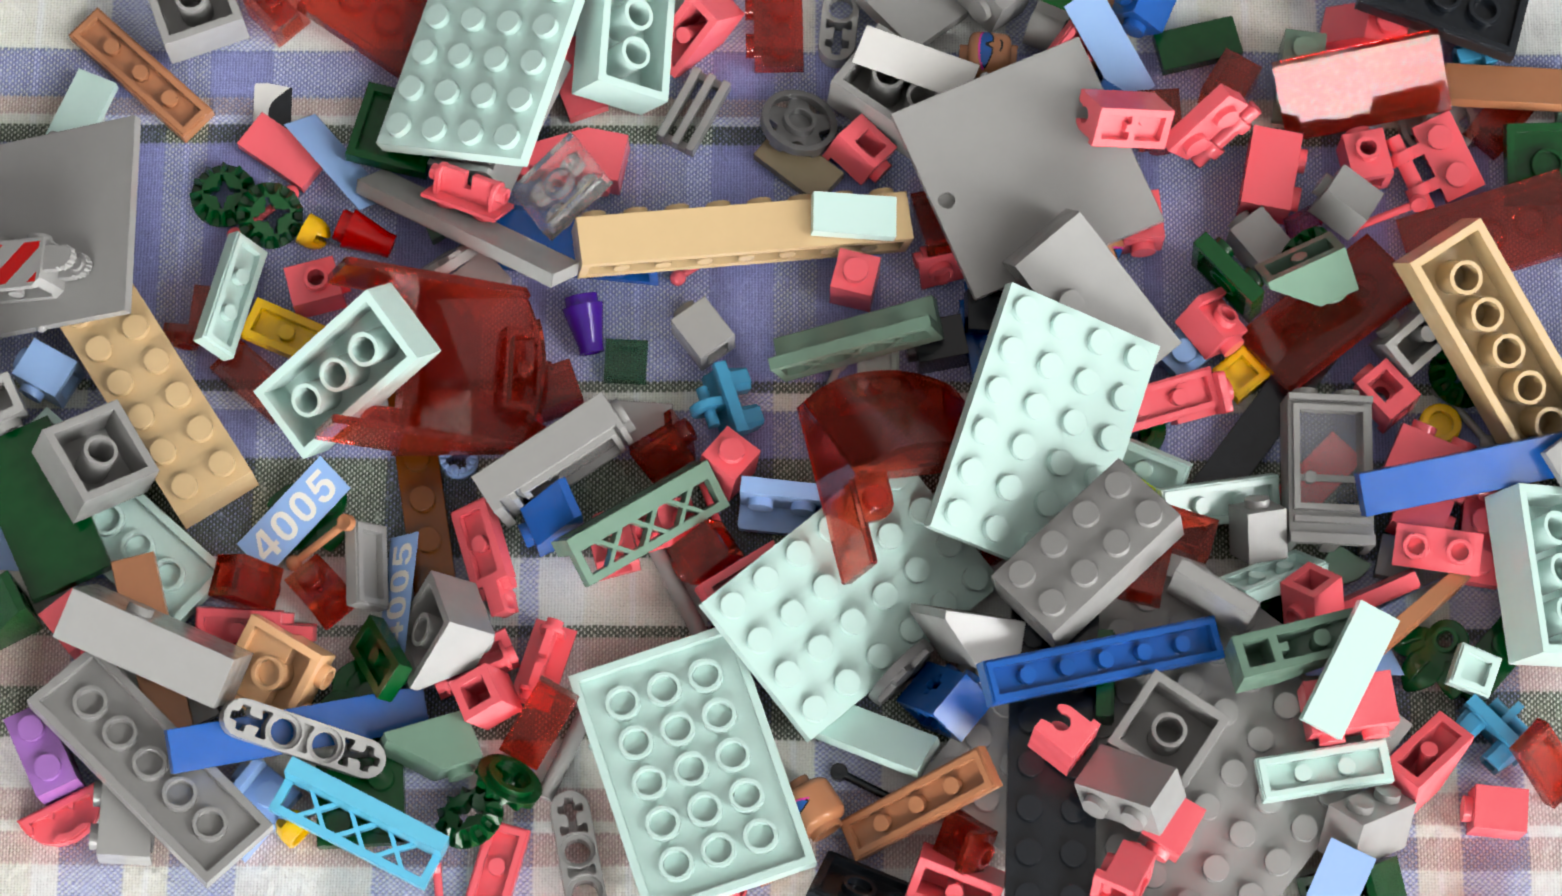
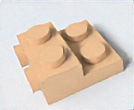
(284, 666)

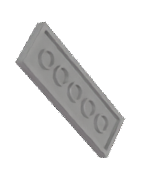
(124, 744)

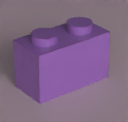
(44, 757)

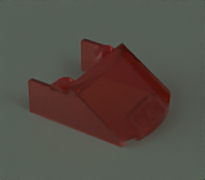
(471, 394)
(862, 436)

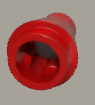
(362, 234)

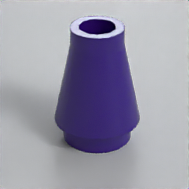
(585, 321)

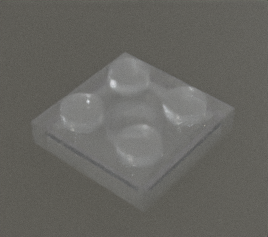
(561, 186)

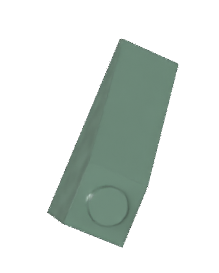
(1282, 650)

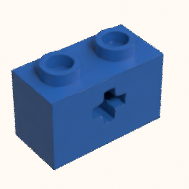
(945, 700)

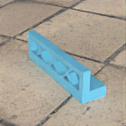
(366, 808)

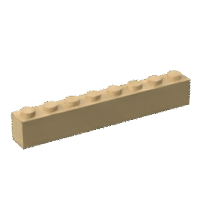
(717, 236)

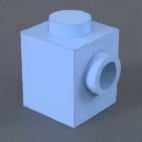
(46, 374)

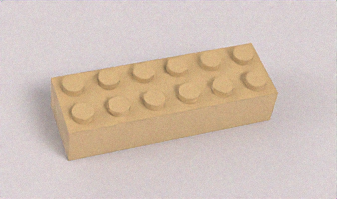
(1487, 330)
(179, 428)

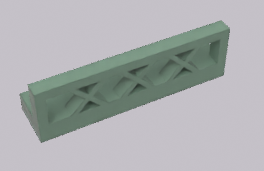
(857, 339)
(635, 507)

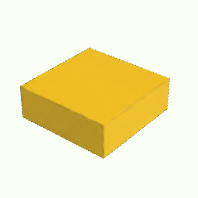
(1243, 372)

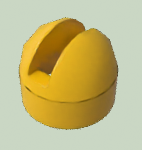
(312, 231)
(289, 832)

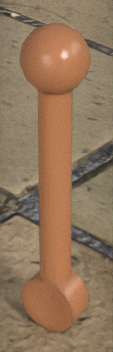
(344, 523)

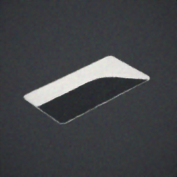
(273, 101)

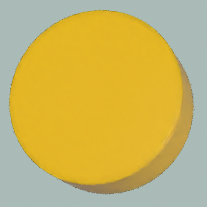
(1444, 419)

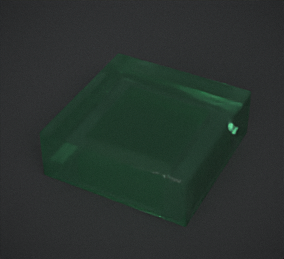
(626, 361)

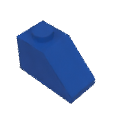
(549, 517)

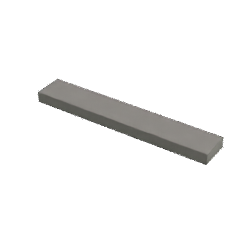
(483, 237)

